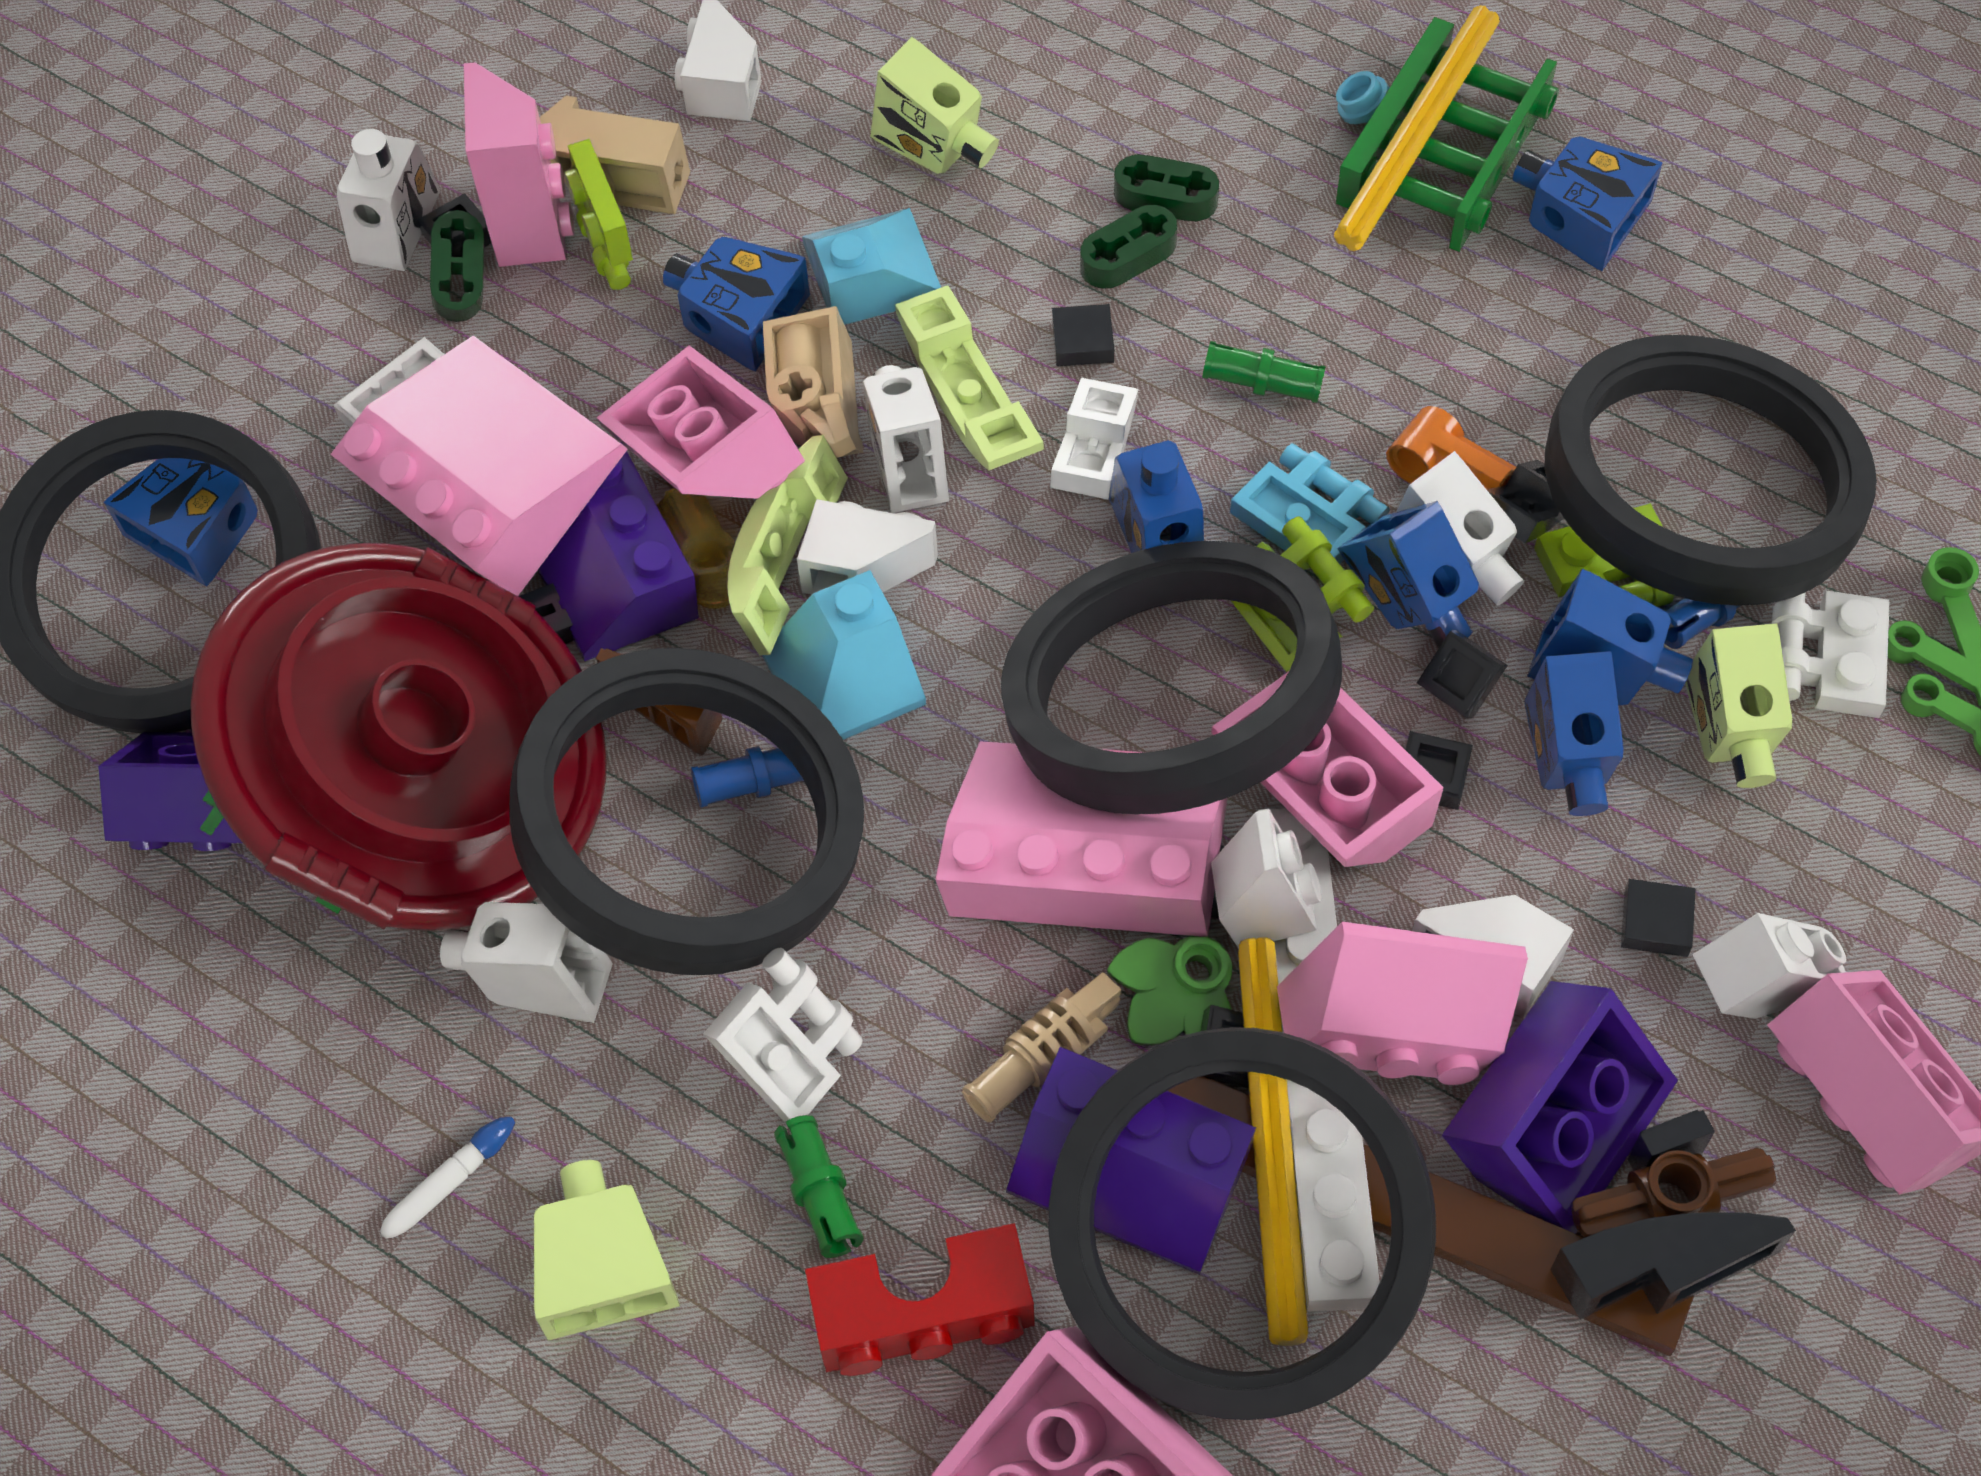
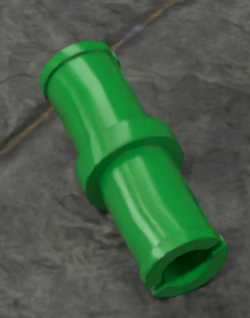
(1263, 372)
(818, 1186)

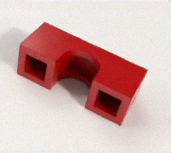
(866, 1323)

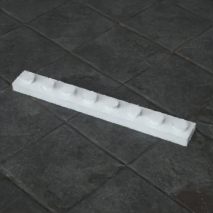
(1327, 1147)

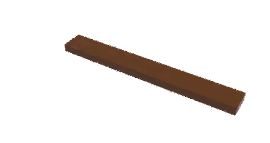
(1484, 1237)

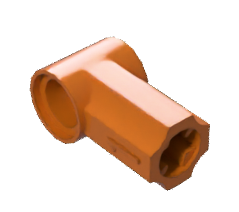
(1432, 438)

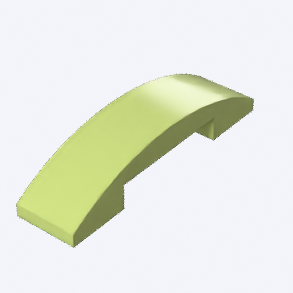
(964, 382)
(771, 539)

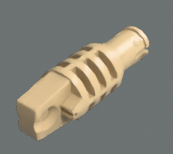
(1066, 1022)

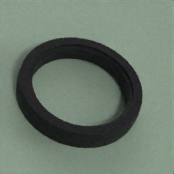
(57, 481)
(1678, 562)
(1204, 769)
(652, 936)
(1122, 1341)

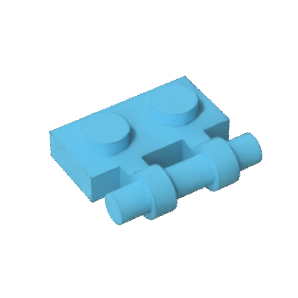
(1278, 497)

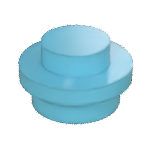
(1360, 96)

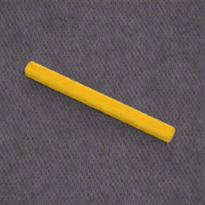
(1416, 129)
(1273, 1155)

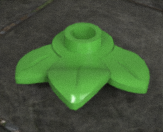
(1165, 995)

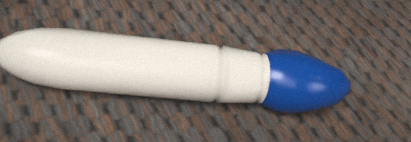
(447, 1177)

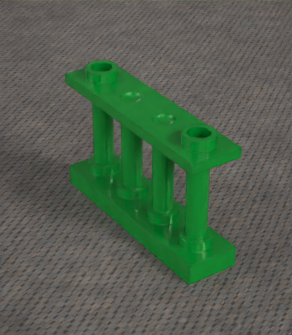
(1474, 208)

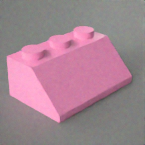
(514, 172)
(703, 430)
(1351, 784)
(1405, 1000)
(1882, 1078)

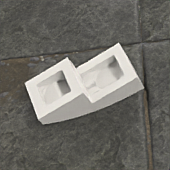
(1093, 437)

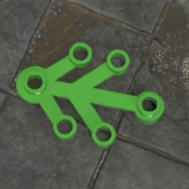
(1962, 668)

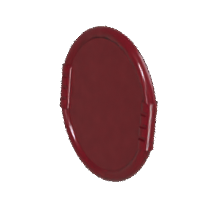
(371, 730)

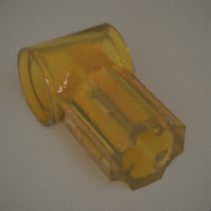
(702, 544)

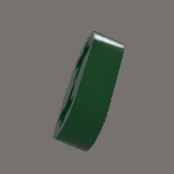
(1166, 185)
(1126, 243)
(444, 265)

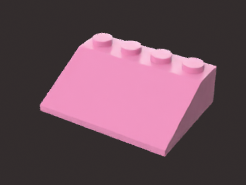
(481, 460)
(1044, 860)
(1074, 1418)

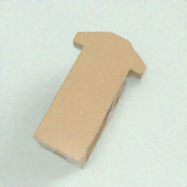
(638, 155)
(813, 378)

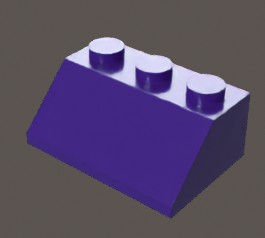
(620, 568)
(156, 795)
(1561, 1102)
(1163, 1175)

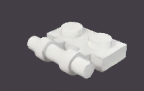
(1850, 655)
(771, 1050)

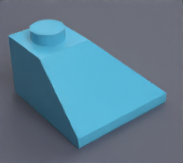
(871, 265)
(848, 656)

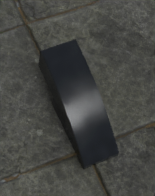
(1666, 1257)

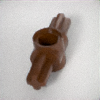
(1701, 1180)

